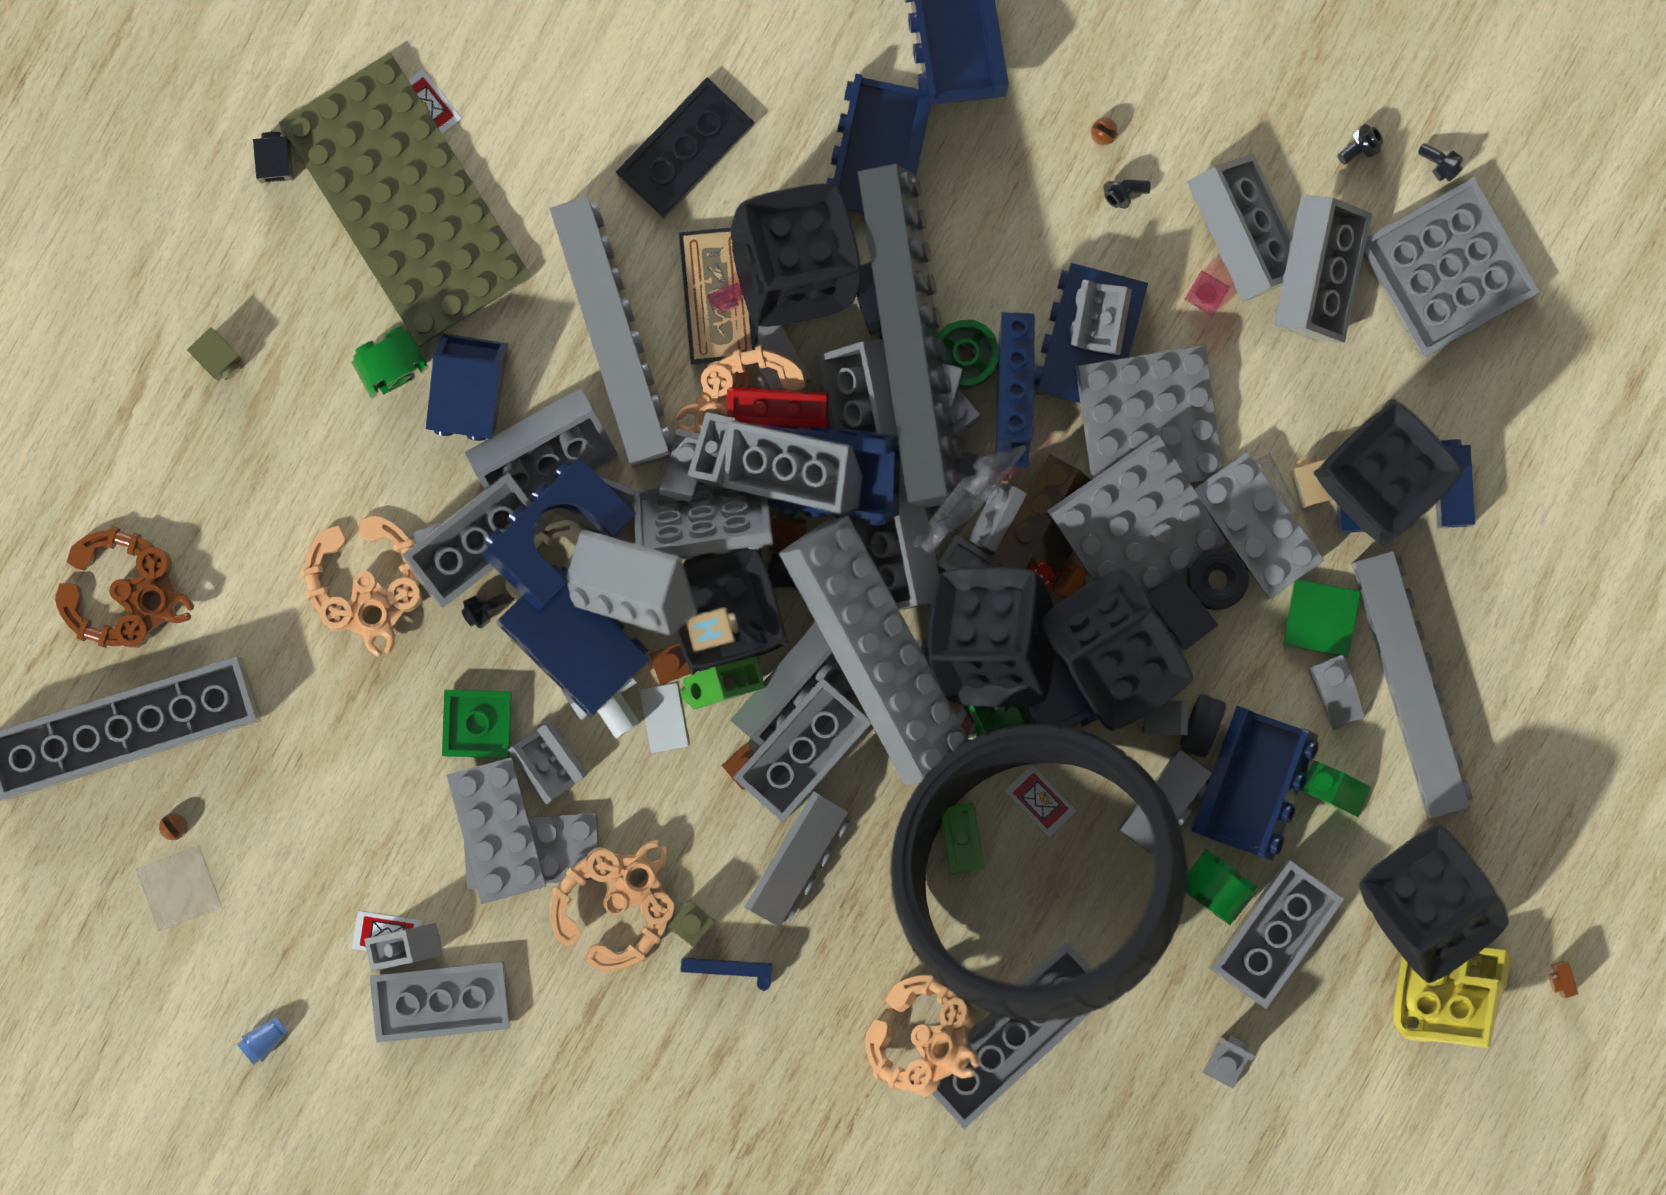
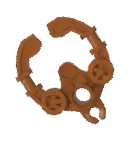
(133, 594)

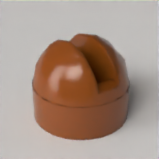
(1099, 136)
(178, 822)

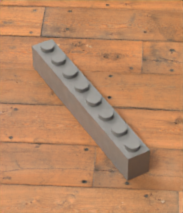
(1411, 685)

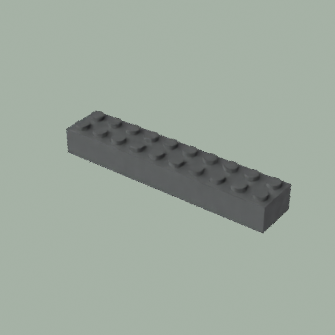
(911, 334)

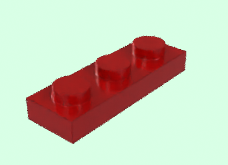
(778, 407)

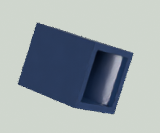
(466, 386)

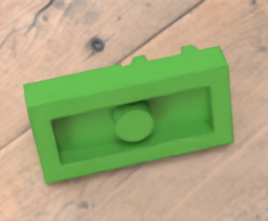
(962, 839)

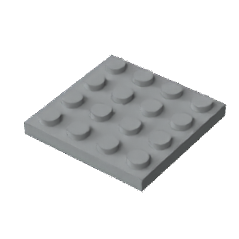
(1449, 267)
(1146, 397)
(1138, 519)
(707, 524)

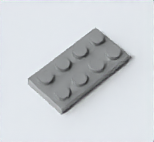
(1258, 525)
(496, 830)
(559, 844)
(439, 1002)

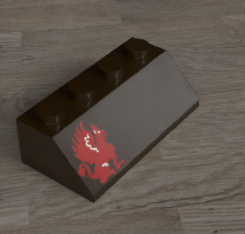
(1033, 536)

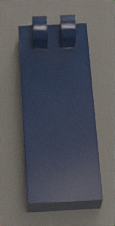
(735, 968)

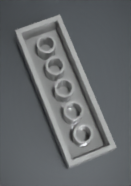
(1009, 1045)

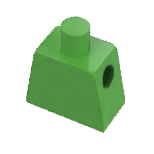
(708, 688)

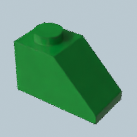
(1335, 788)

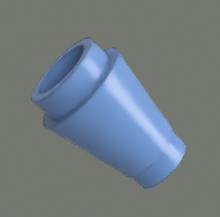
(262, 1040)

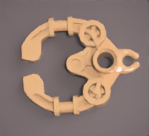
(721, 375)
(367, 593)
(620, 896)
(941, 1047)

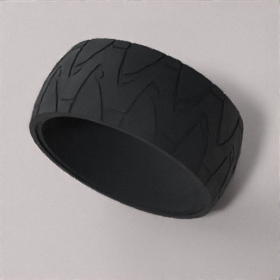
(955, 778)

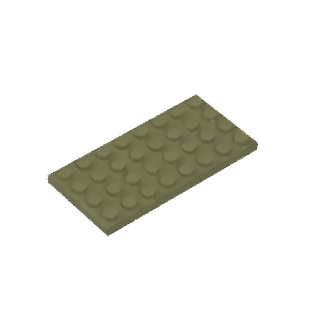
(405, 200)

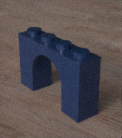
(1453, 509)
(514, 549)

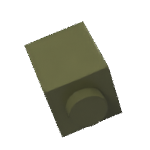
(215, 355)
(691, 923)

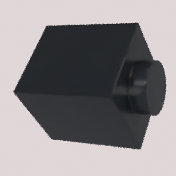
(272, 158)

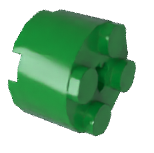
(984, 351)
(388, 362)
(1219, 887)

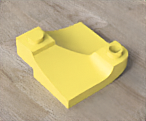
(1457, 1006)

